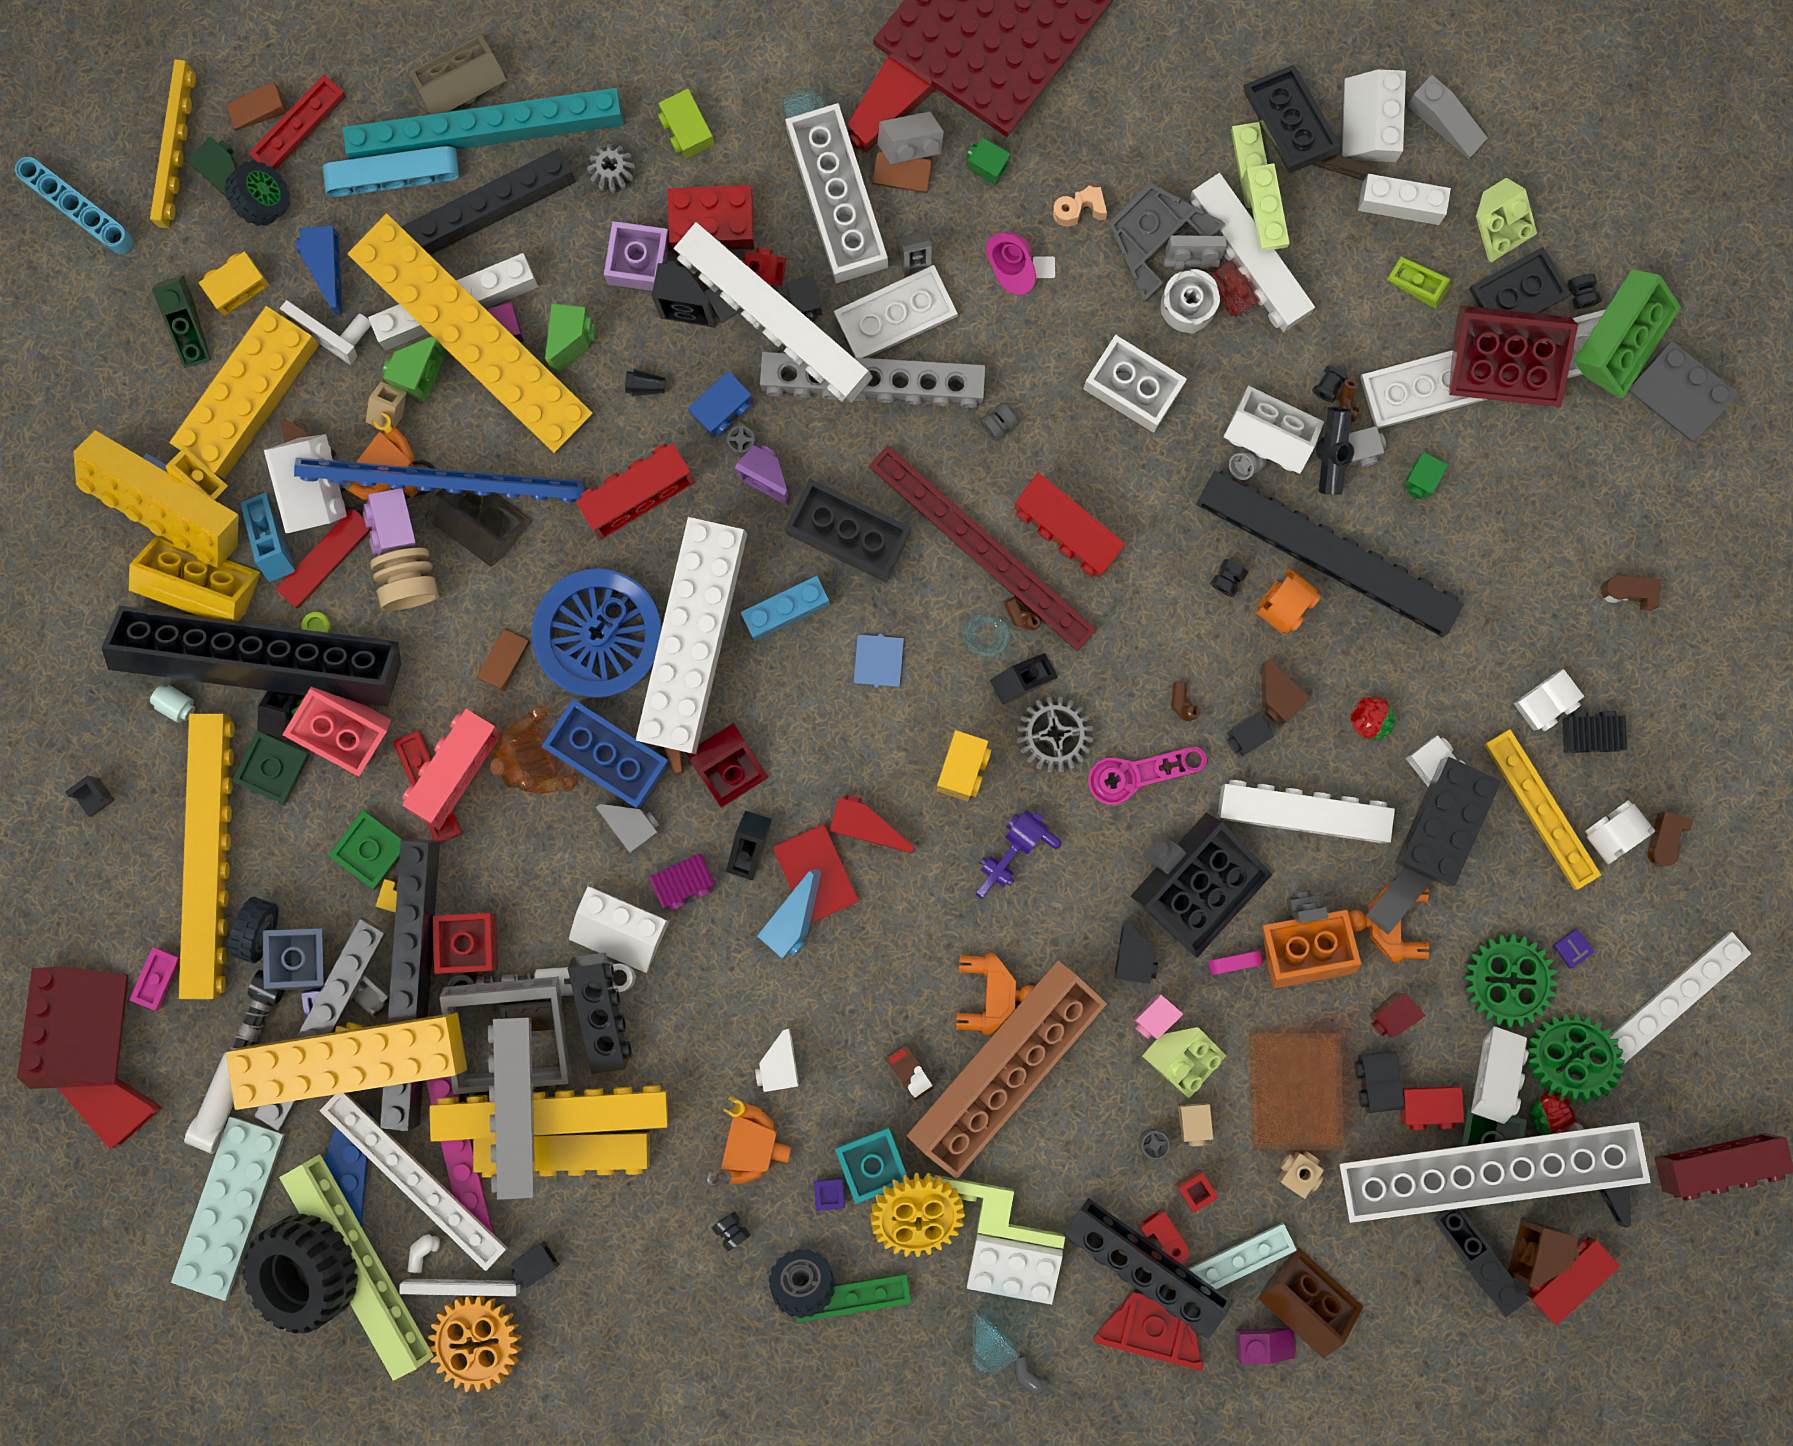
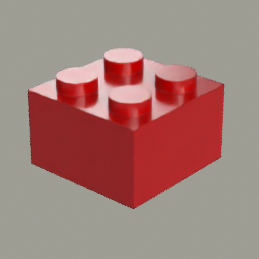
(465, 943)

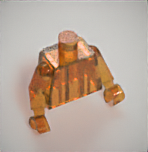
(524, 761)

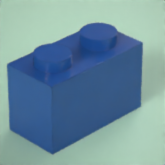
(721, 405)

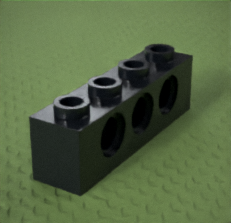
(601, 1054)

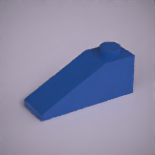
(321, 255)

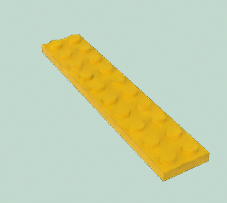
(470, 333)

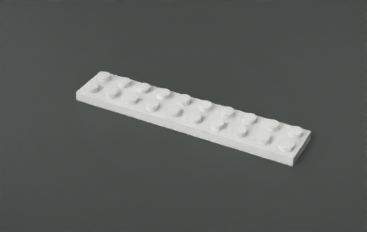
(1423, 384)

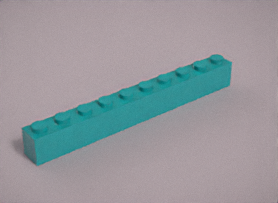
(488, 124)

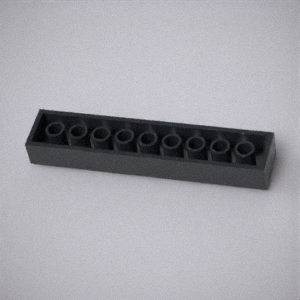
(251, 655)

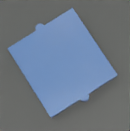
(878, 660)

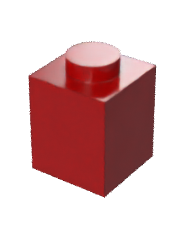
(1196, 1191)

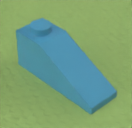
(267, 538)
(792, 920)

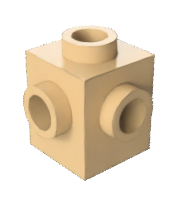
(1290, 1172)

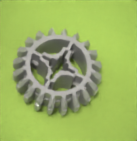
(1058, 758)

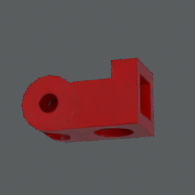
(1166, 1234)

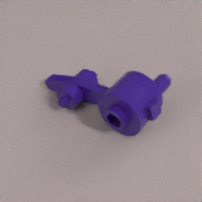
(1024, 835)

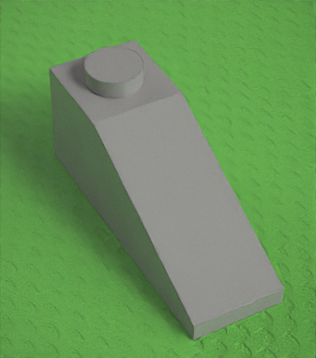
(1447, 116)

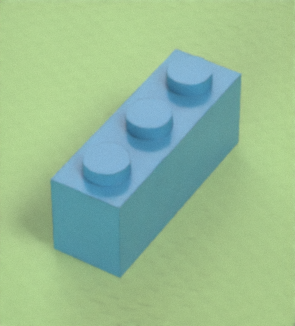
(785, 608)

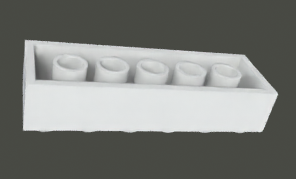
(836, 193)

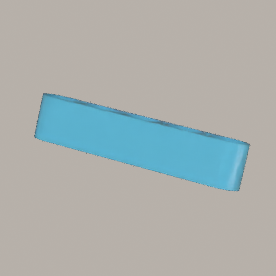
(390, 171)
(64, 198)

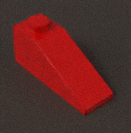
(862, 823)

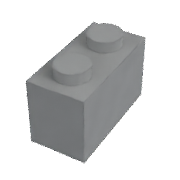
(910, 137)

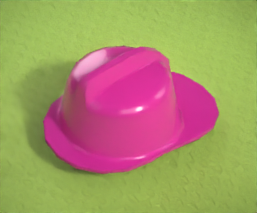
(1012, 262)

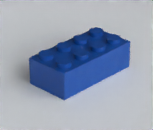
(606, 754)

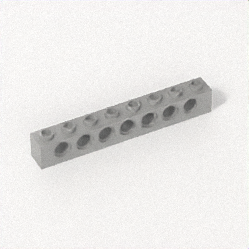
(971, 376)

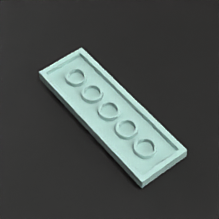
(228, 1208)

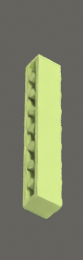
(376, 1297)

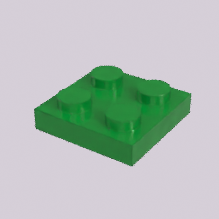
(368, 850)

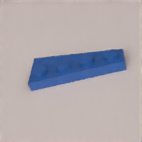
(349, 1170)

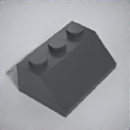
(1682, 391)

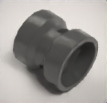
(999, 421)
(1157, 1147)

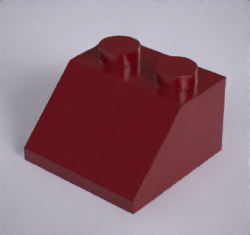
(727, 765)

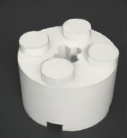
(1193, 316)
(1621, 833)

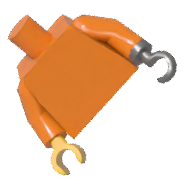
(385, 450)
(749, 1146)

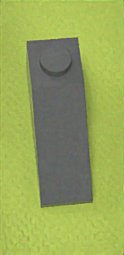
(914, 251)

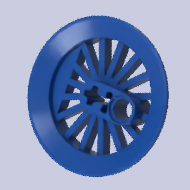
(571, 673)

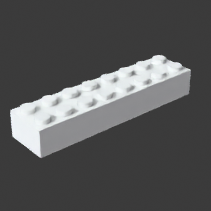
(770, 310)
(691, 635)

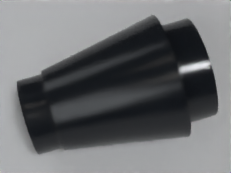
(643, 383)

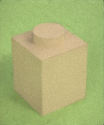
(388, 401)
(1195, 1123)

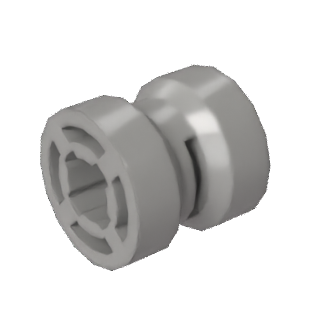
(1245, 464)

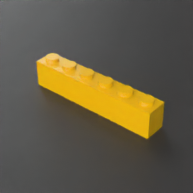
(577, 1153)

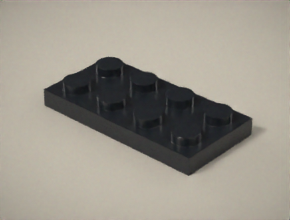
(1292, 119)

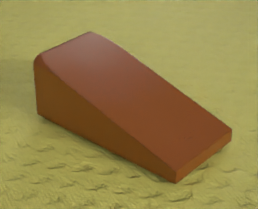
(257, 106)
(503, 660)

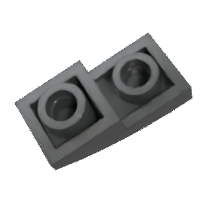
(1306, 907)

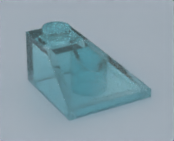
(990, 1346)

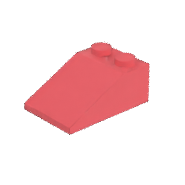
(337, 729)

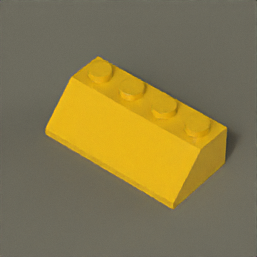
(189, 584)

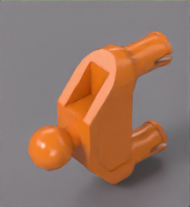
(1390, 944)
(1000, 994)

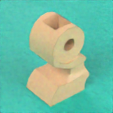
(1068, 210)

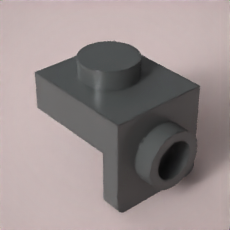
(1164, 854)

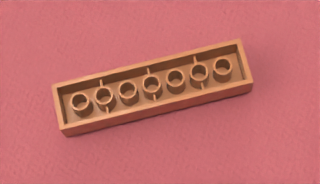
(1006, 1069)

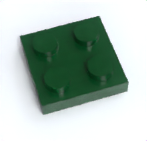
(270, 767)

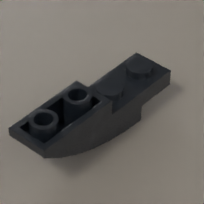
(1480, 1260)

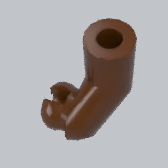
(1020, 617)
(1181, 705)

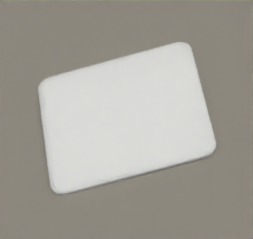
(1044, 267)

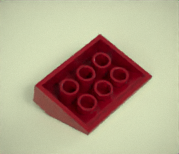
(1511, 355)
(72, 1028)

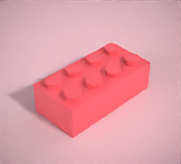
(451, 769)

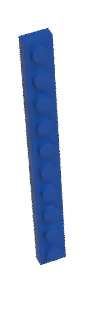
(428, 479)

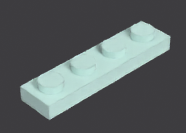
(1245, 1257)

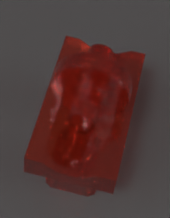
(1234, 289)

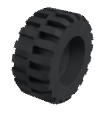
(276, 1285)

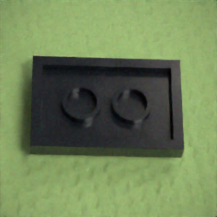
(1523, 286)

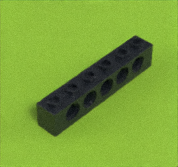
(1145, 1254)

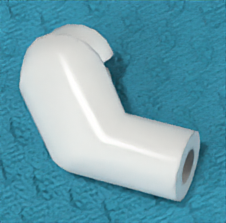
(419, 1250)

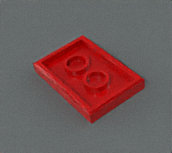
(816, 851)

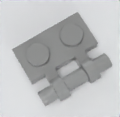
(1194, 252)

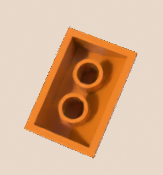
(1310, 950)

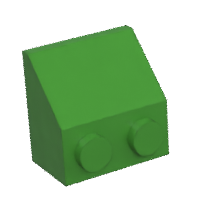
(568, 335)
(415, 368)

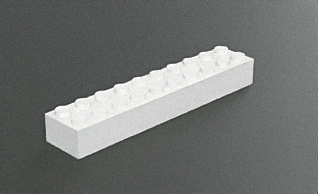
(1495, 1172)

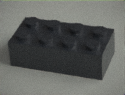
(848, 530)
(1448, 821)

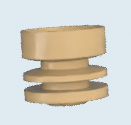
(403, 574)

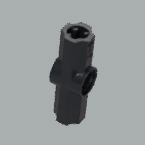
(1335, 450)

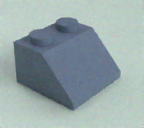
(293, 959)

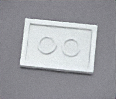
(1014, 1269)

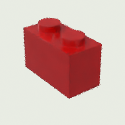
(1432, 1106)

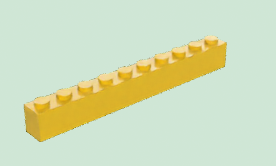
(205, 856)

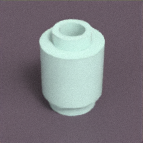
(172, 703)

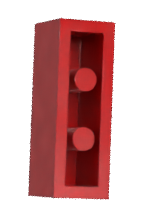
(1570, 1288)

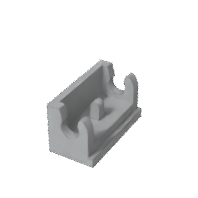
(371, 995)

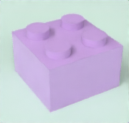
(635, 255)
(389, 521)

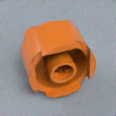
(1287, 602)

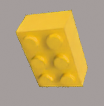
(961, 766)

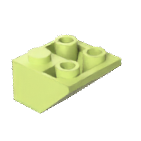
(1504, 218)
(1185, 1058)

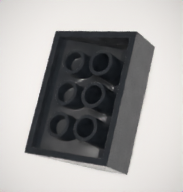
(1204, 886)

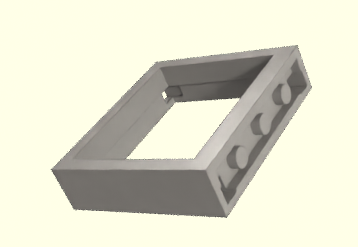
(507, 992)

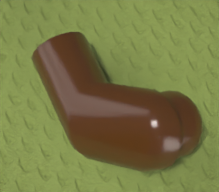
(1346, 397)

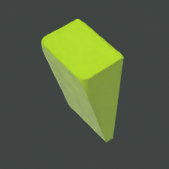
(1420, 282)

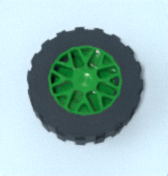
(257, 193)

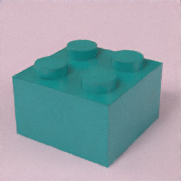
(871, 1163)

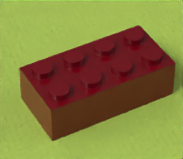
(1724, 1165)

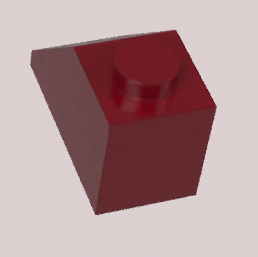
(1395, 1015)

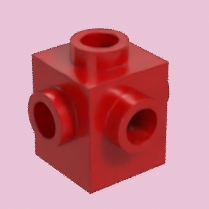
(766, 266)

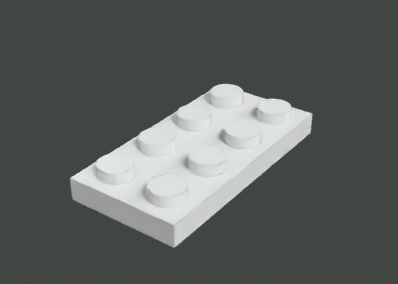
(895, 313)

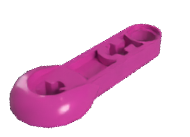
(1137, 774)

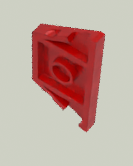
(1150, 1331)

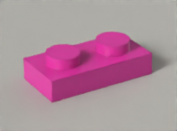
(155, 979)

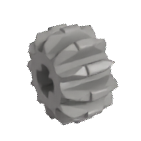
(605, 176)

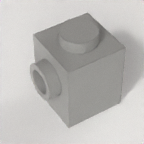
(1368, 446)

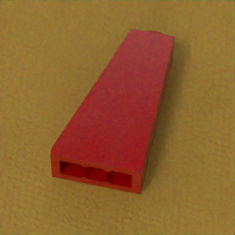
(891, 96)
(112, 1110)

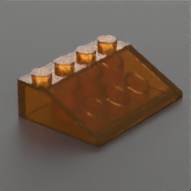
(1296, 1091)

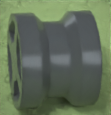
(740, 435)

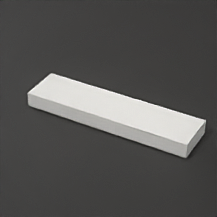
(460, 1287)

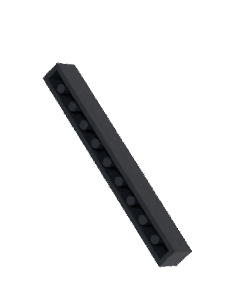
(1329, 553)
(411, 965)

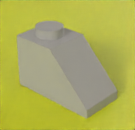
(630, 825)

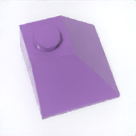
(762, 471)

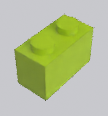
(686, 124)

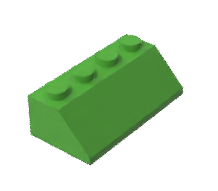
(1628, 332)

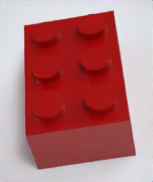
(720, 210)

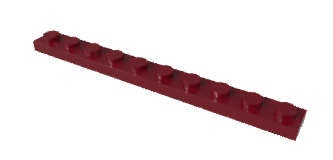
(982, 548)

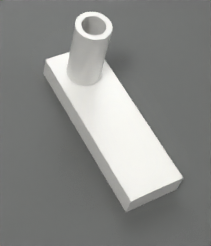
(339, 345)

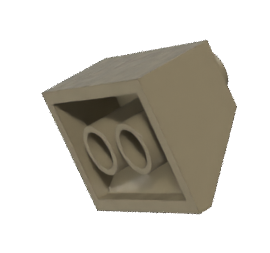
(458, 76)

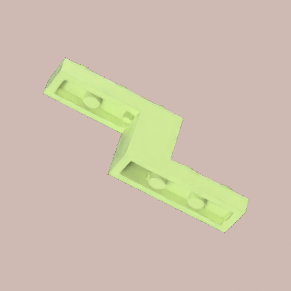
(1260, 187)
(996, 1211)

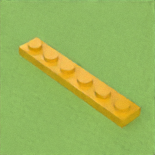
(173, 135)
(1542, 810)

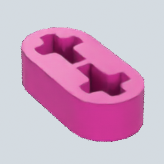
(1235, 962)

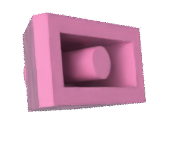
(1156, 1017)

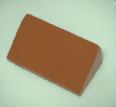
(905, 175)

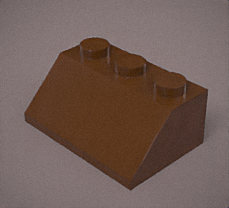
(1541, 1253)
(1311, 1303)

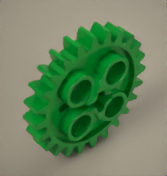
(1511, 955)
(1594, 1077)

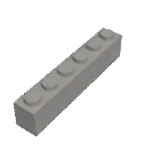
(513, 1108)

